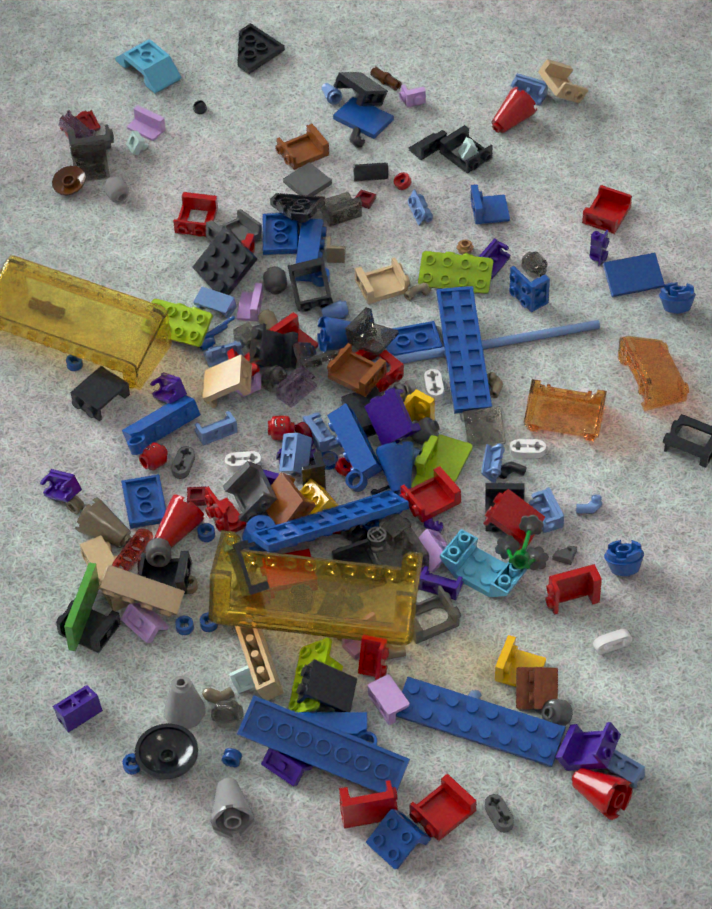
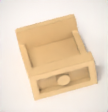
(556, 77)
(383, 282)
(226, 378)

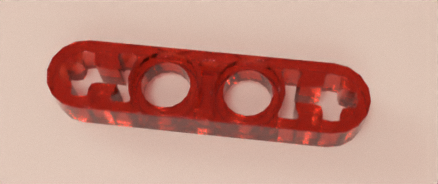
(131, 553)

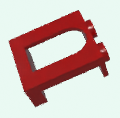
(199, 202)
(394, 375)

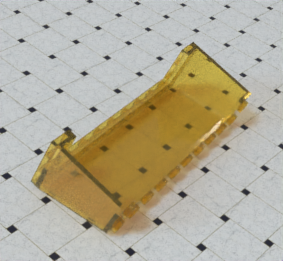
(83, 319)
(317, 595)

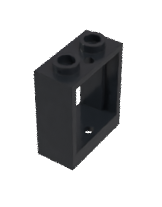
(306, 268)

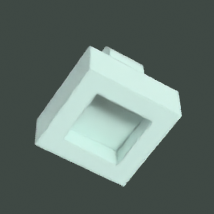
(136, 143)
(467, 149)
(242, 679)

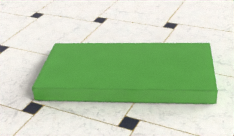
(82, 606)

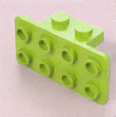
(455, 270)
(186, 323)
(443, 452)
(319, 651)

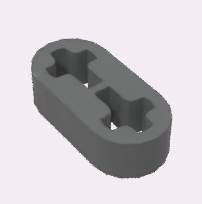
(186, 463)
(503, 811)

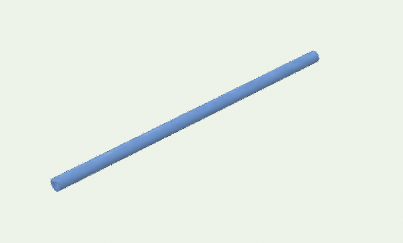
(503, 341)

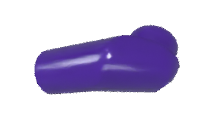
(430, 524)

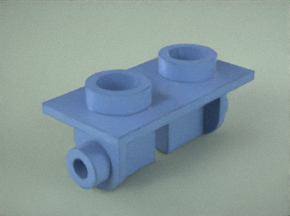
(419, 208)
(219, 355)
(492, 464)

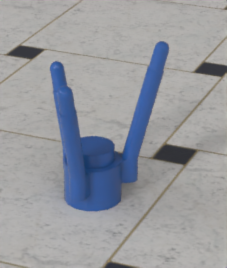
(209, 339)

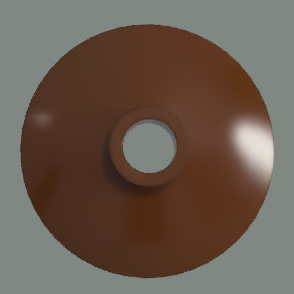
(68, 180)

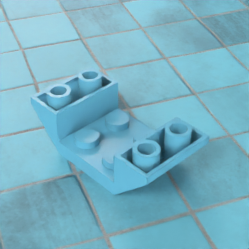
(153, 63)
(479, 568)

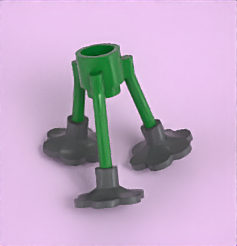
(532, 558)

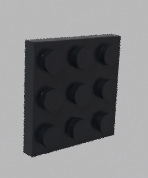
(225, 262)

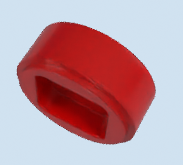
(402, 181)
(343, 466)

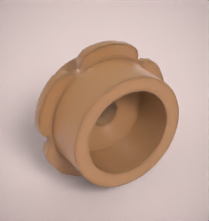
(465, 246)

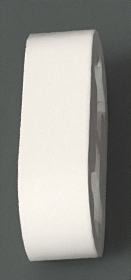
(438, 384)
(527, 448)
(240, 458)
(612, 641)

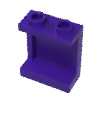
(391, 417)
(588, 749)

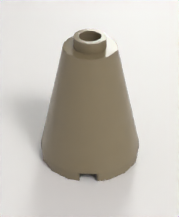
(99, 521)

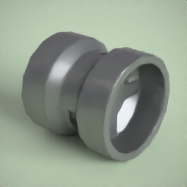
(408, 388)
(377, 539)

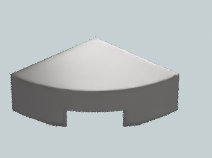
(565, 555)

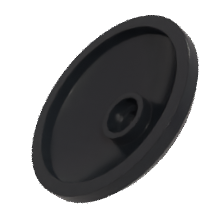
(164, 742)

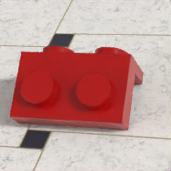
(373, 656)

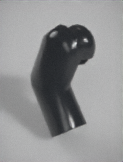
(355, 138)
(511, 467)

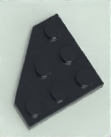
(256, 48)
(297, 206)

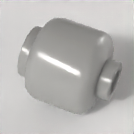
(116, 188)

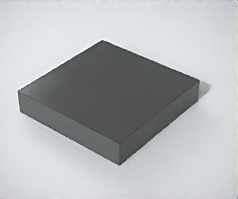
(307, 180)

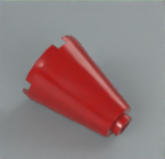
(514, 110)
(179, 520)
(603, 791)

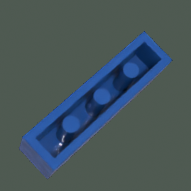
(310, 247)
(160, 423)
(356, 446)
(349, 722)

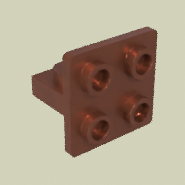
(535, 686)

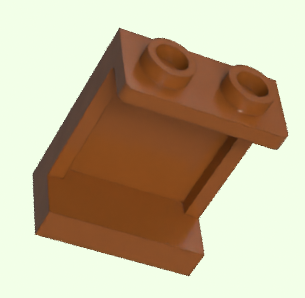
(303, 148)
(355, 371)
(289, 502)

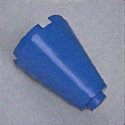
(332, 333)
(397, 464)

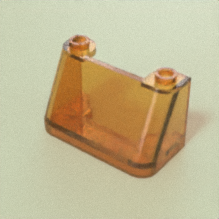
(653, 371)
(565, 410)

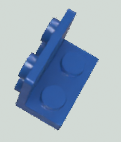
(488, 208)
(530, 294)
(396, 838)

